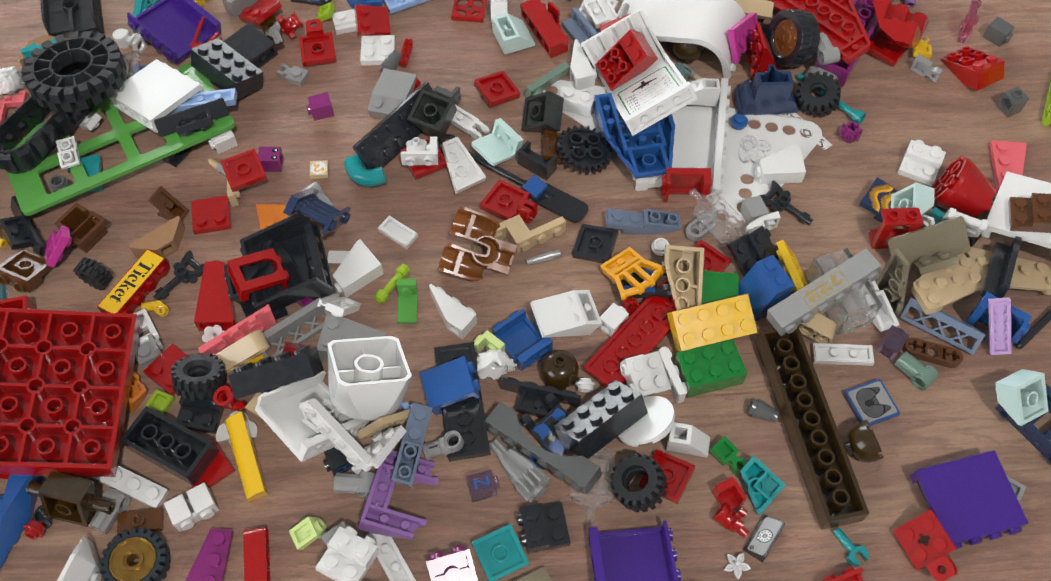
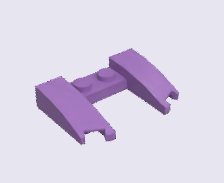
(387, 522)

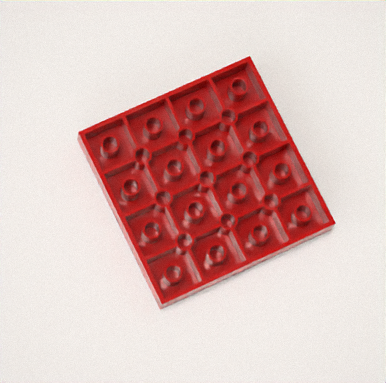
(64, 390)

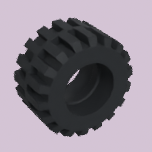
(627, 471)

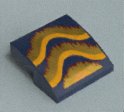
(878, 198)

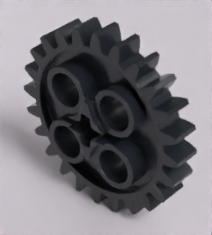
(584, 149)

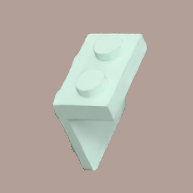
(499, 145)

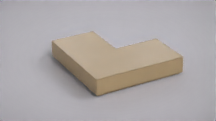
(383, 423)

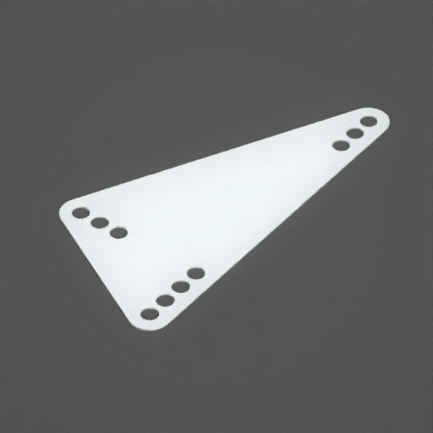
(696, 137)

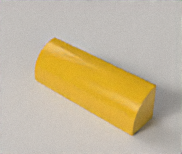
(246, 457)

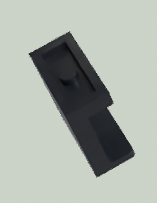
(252, 45)

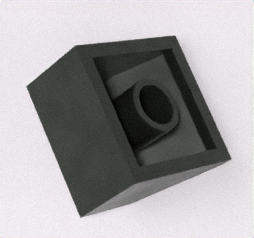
(542, 112)
(432, 114)

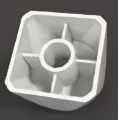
(367, 376)

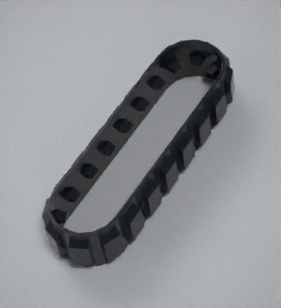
(44, 139)

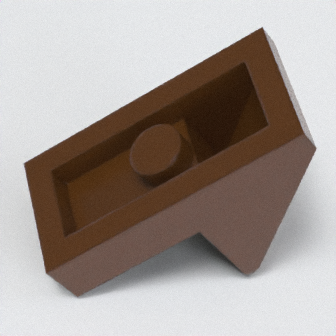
(167, 204)

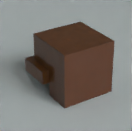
(84, 227)

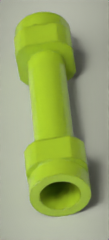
(382, 295)

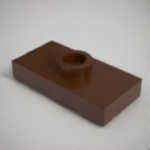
(549, 145)
(149, 519)

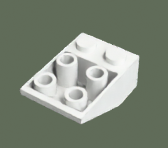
(566, 314)

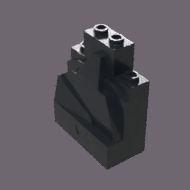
(302, 255)

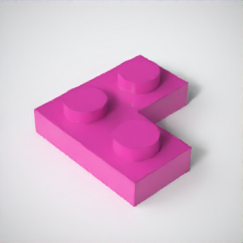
(55, 245)

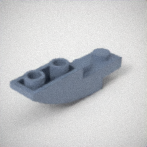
(644, 223)
(411, 444)

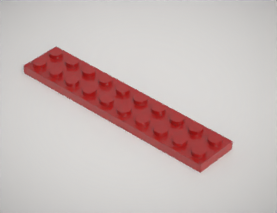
(644, 327)

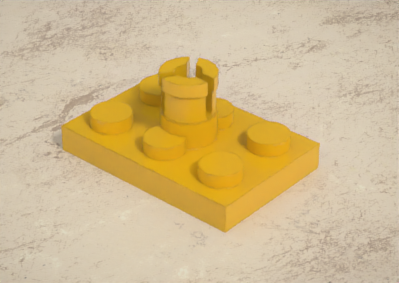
(791, 266)

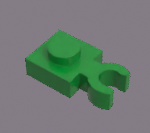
(726, 453)

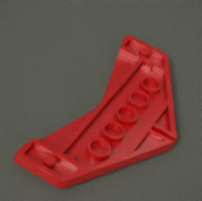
(838, 21)

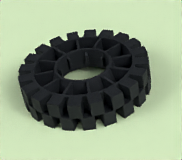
(65, 91)

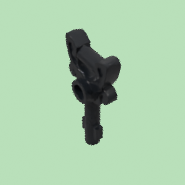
(783, 203)
(182, 275)

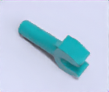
(852, 549)

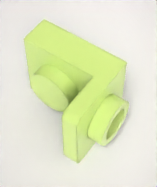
(489, 341)
(307, 532)

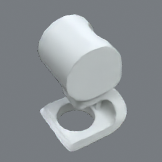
(125, 40)

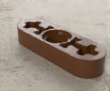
(940, 349)

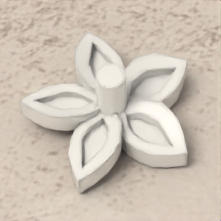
(736, 565)

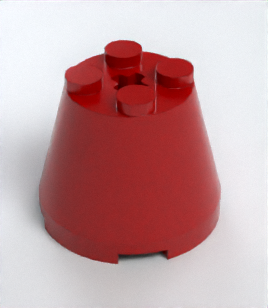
(964, 188)

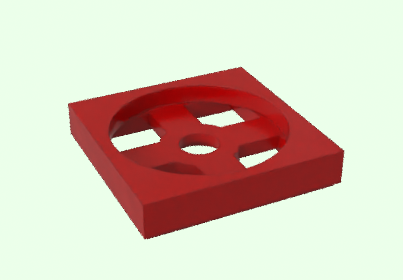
(468, 13)

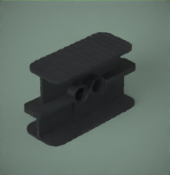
(71, 16)

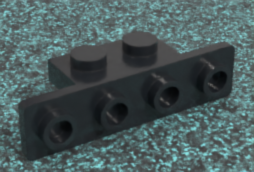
(192, 118)
(20, 231)
(531, 396)

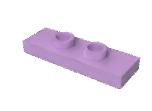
(999, 326)

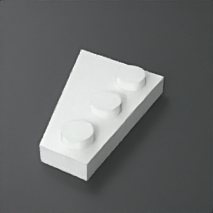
(461, 166)

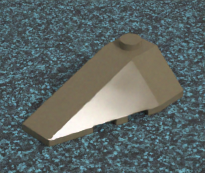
(895, 280)

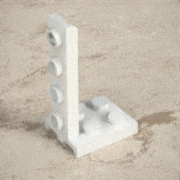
(360, 458)

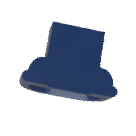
(766, 93)

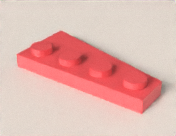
(1005, 158)
(262, 319)

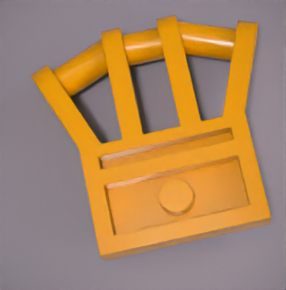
(625, 264)

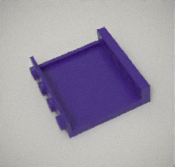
(172, 26)
(972, 498)
(633, 554)

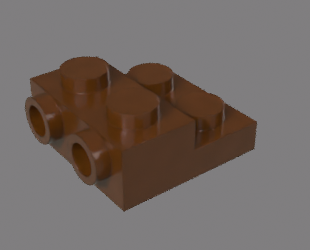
(1030, 213)
(24, 270)

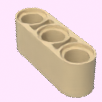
(819, 329)
(243, 350)

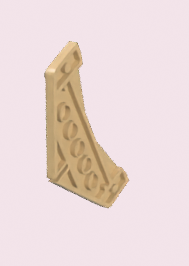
(968, 276)

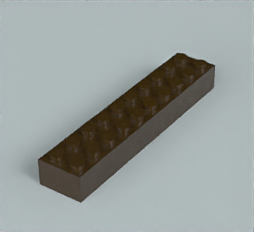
(811, 429)

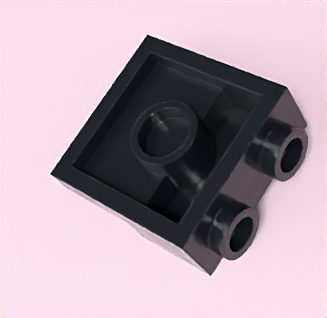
(752, 248)
(200, 414)
(543, 527)

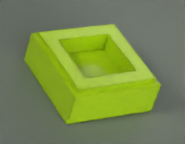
(326, 11)
(160, 402)

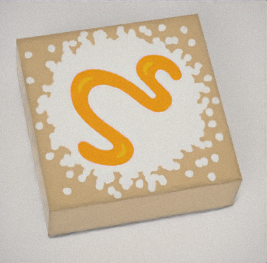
(319, 169)

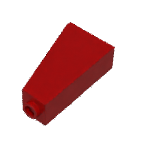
(213, 303)

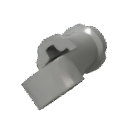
(442, 446)

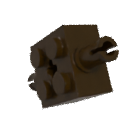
(69, 498)

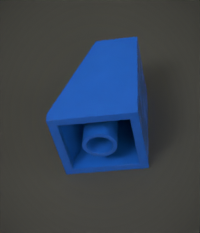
(765, 286)

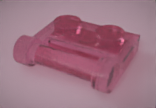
(967, 23)

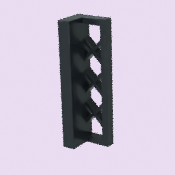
(1001, 268)

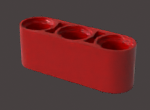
(256, 554)

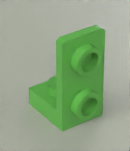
(407, 301)

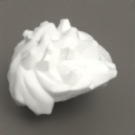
(10, 80)
(494, 364)

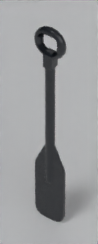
(551, 198)

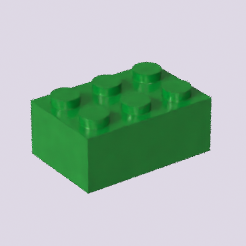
(710, 367)

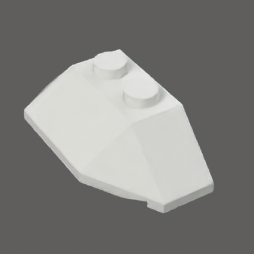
(82, 563)

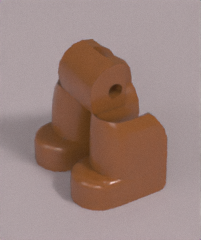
(481, 230)

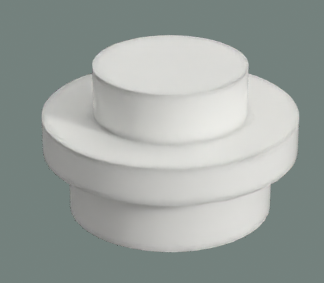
(658, 246)
(585, 385)

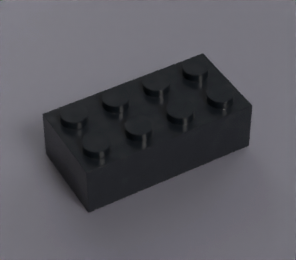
(226, 68)
(280, 371)
(601, 419)
(170, 445)

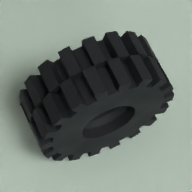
(818, 105)
(198, 376)

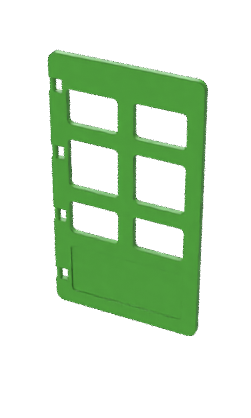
(30, 188)

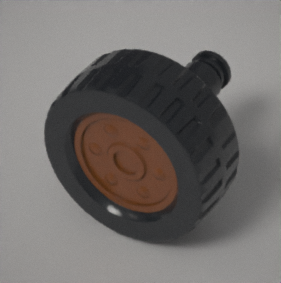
(793, 37)

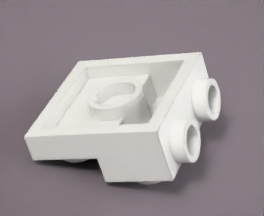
(921, 162)
(645, 374)
(347, 556)

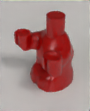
(289, 24)
(224, 397)
(730, 520)

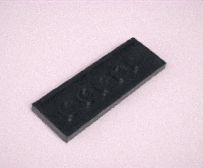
(390, 134)
(465, 415)

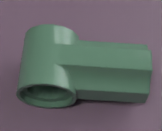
(921, 375)

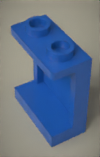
(1019, 319)
(522, 340)
(450, 383)

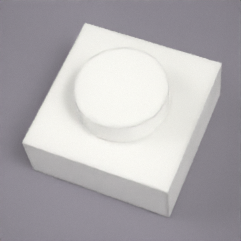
(90, 122)

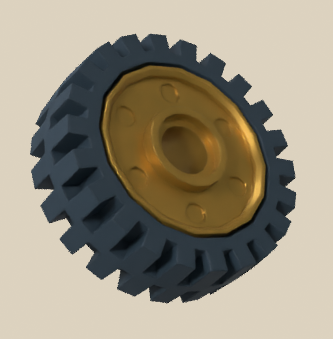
(136, 544)

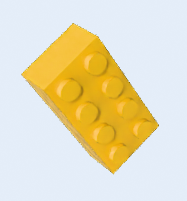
(712, 322)

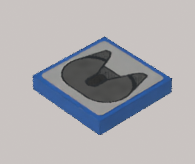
(871, 402)

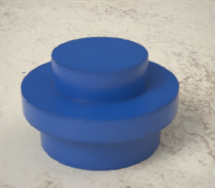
(739, 121)

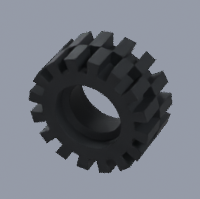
(93, 273)

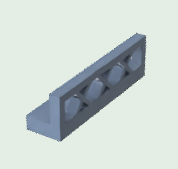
(578, 27)
(950, 321)

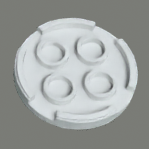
(653, 425)

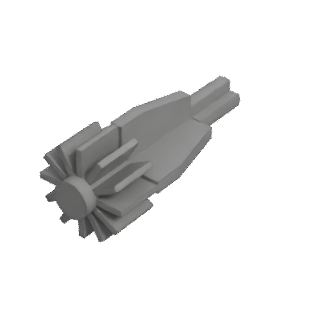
(522, 472)

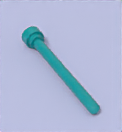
(856, 115)

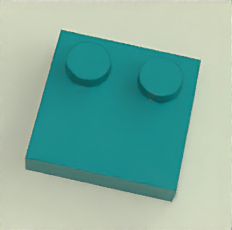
(500, 553)

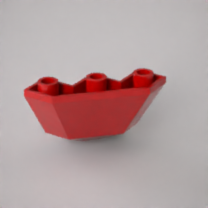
(899, 24)

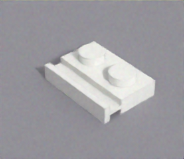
(600, 11)
(344, 21)
(339, 306)

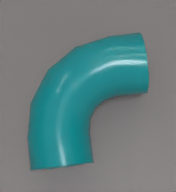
(363, 176)

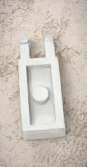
(468, 123)
(679, 388)

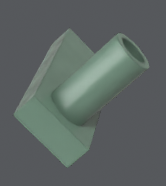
(547, 80)

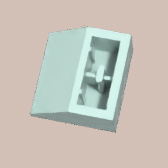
(511, 33)

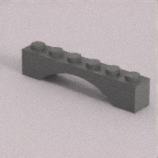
(576, 470)

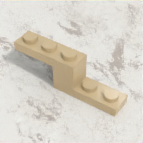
(520, 235)

